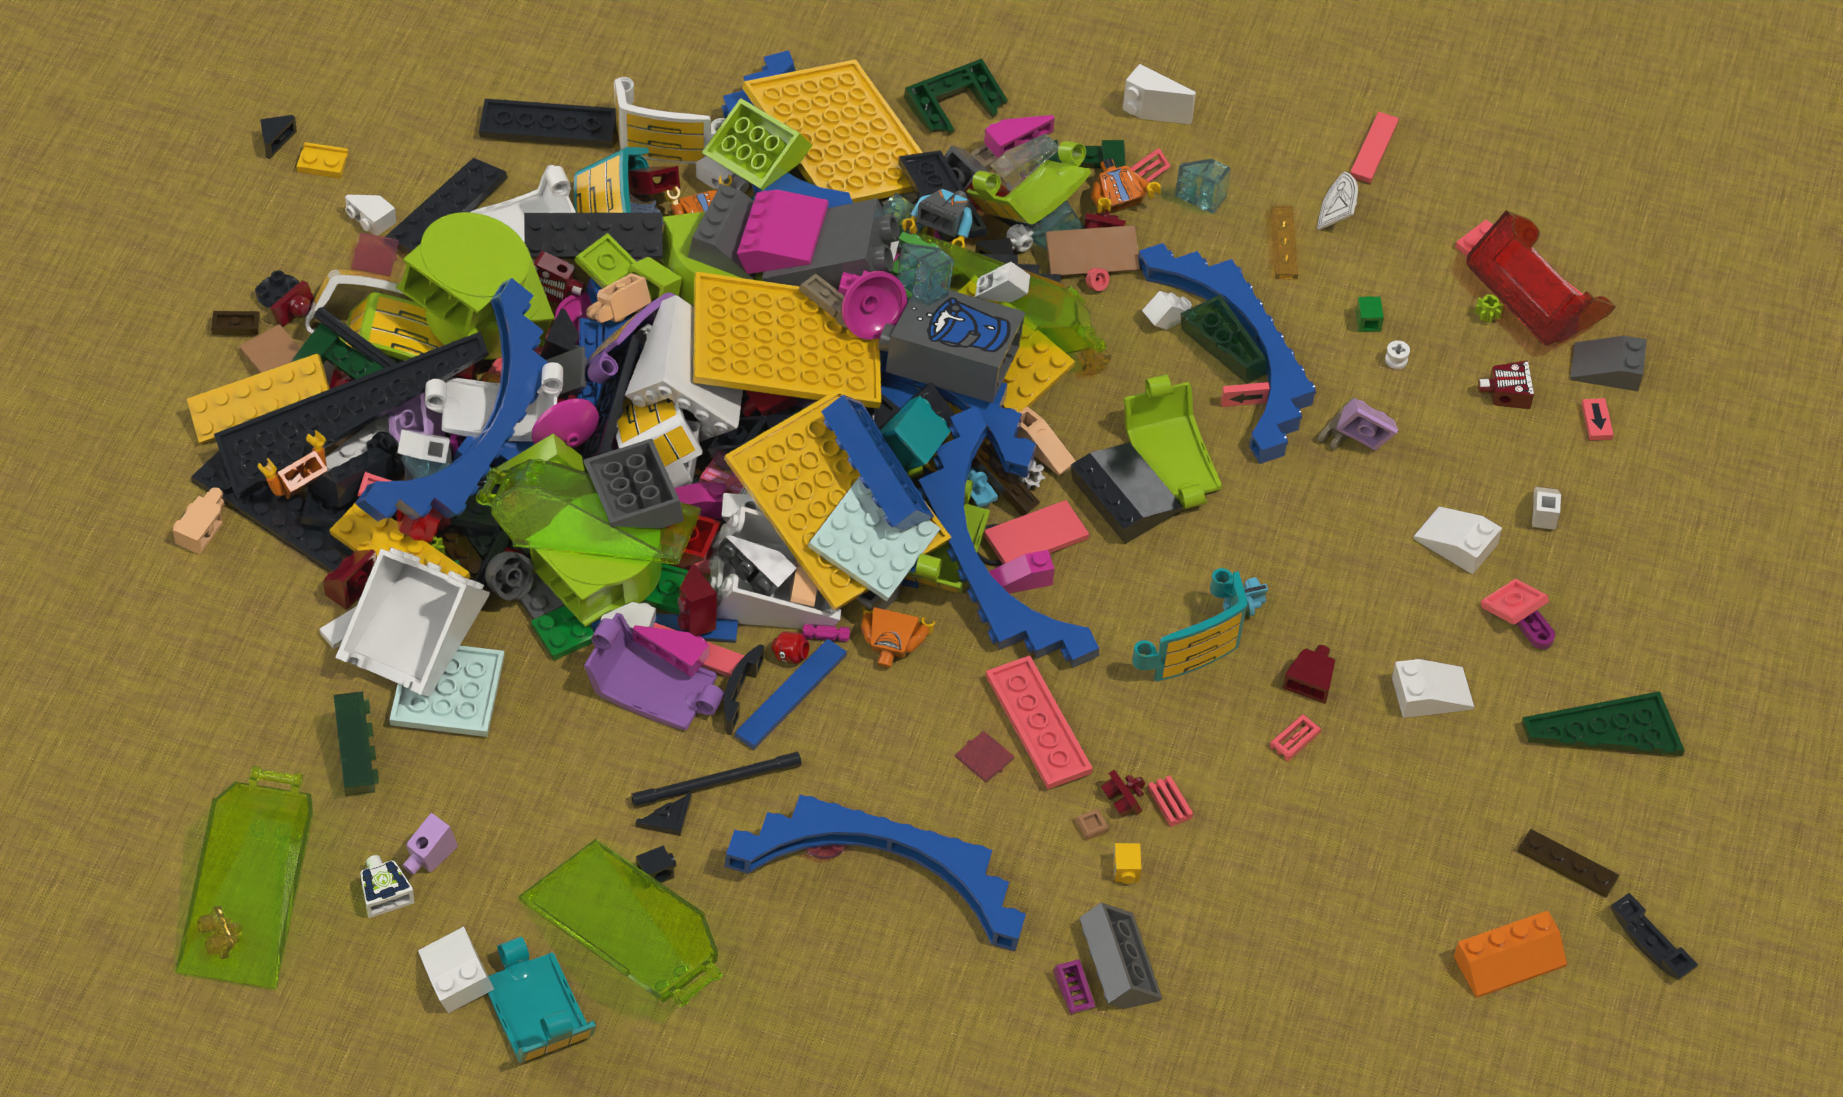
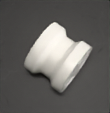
(1393, 358)

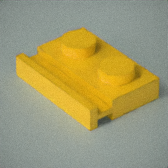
(322, 160)

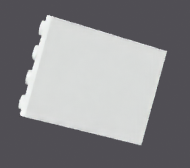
(667, 372)
(737, 598)
(410, 620)

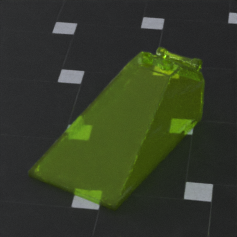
(1047, 306)
(560, 511)
(253, 872)
(629, 922)

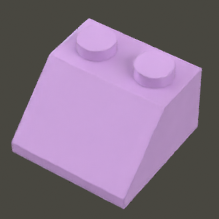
(415, 417)
(1366, 424)

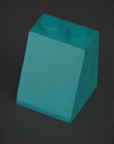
(915, 433)

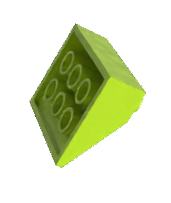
(756, 145)

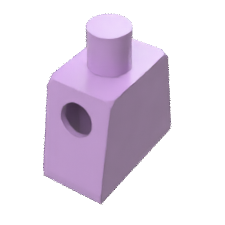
(429, 845)

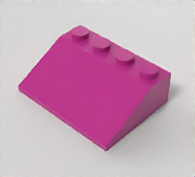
(781, 231)

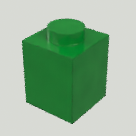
(1369, 314)

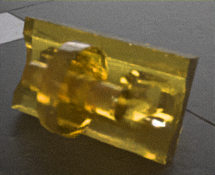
(223, 932)

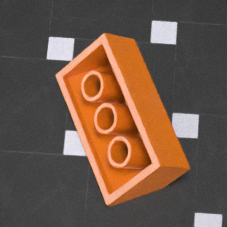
(1511, 954)

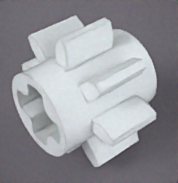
(1020, 237)
(1036, 476)

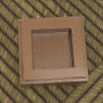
(1092, 824)

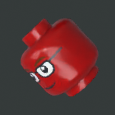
(790, 647)

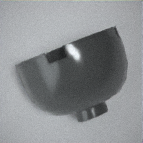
(509, 575)

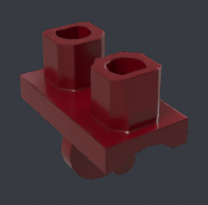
(1102, 220)
(1128, 802)

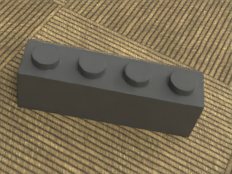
(1119, 957)

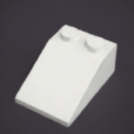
(1157, 97)
(1460, 537)
(1430, 688)
(455, 970)

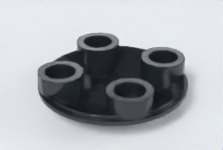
(274, 288)
(390, 445)

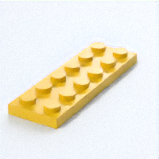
(256, 396)
(363, 532)

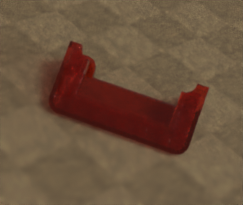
(1530, 284)

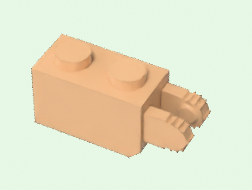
(620, 299)
(200, 522)

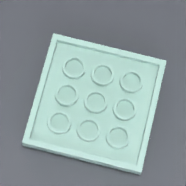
(866, 546)
(460, 700)

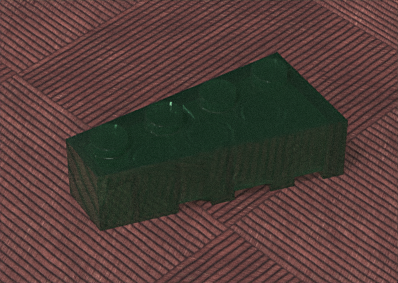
(1225, 338)
(354, 743)

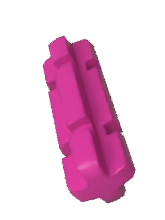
(826, 632)

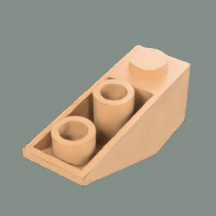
(1048, 446)

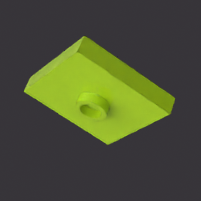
(605, 261)

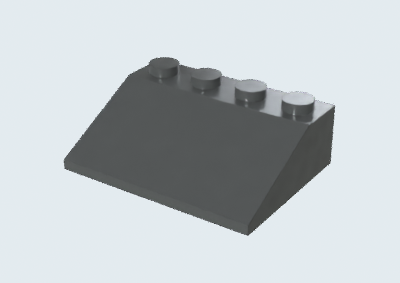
(721, 232)
(635, 487)

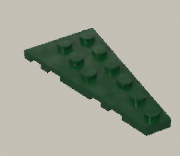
(1621, 724)

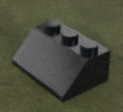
(343, 482)

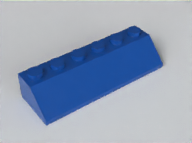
(876, 463)

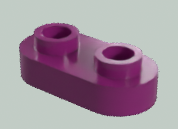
(1537, 629)

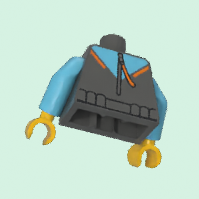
(944, 212)

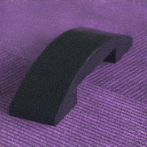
(750, 666)
(1650, 940)

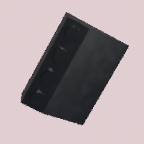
(1124, 490)

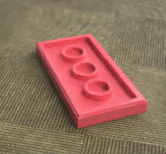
(1037, 531)

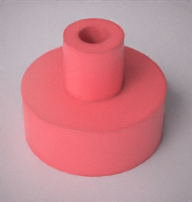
(1097, 279)

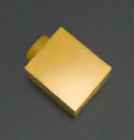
(1127, 862)

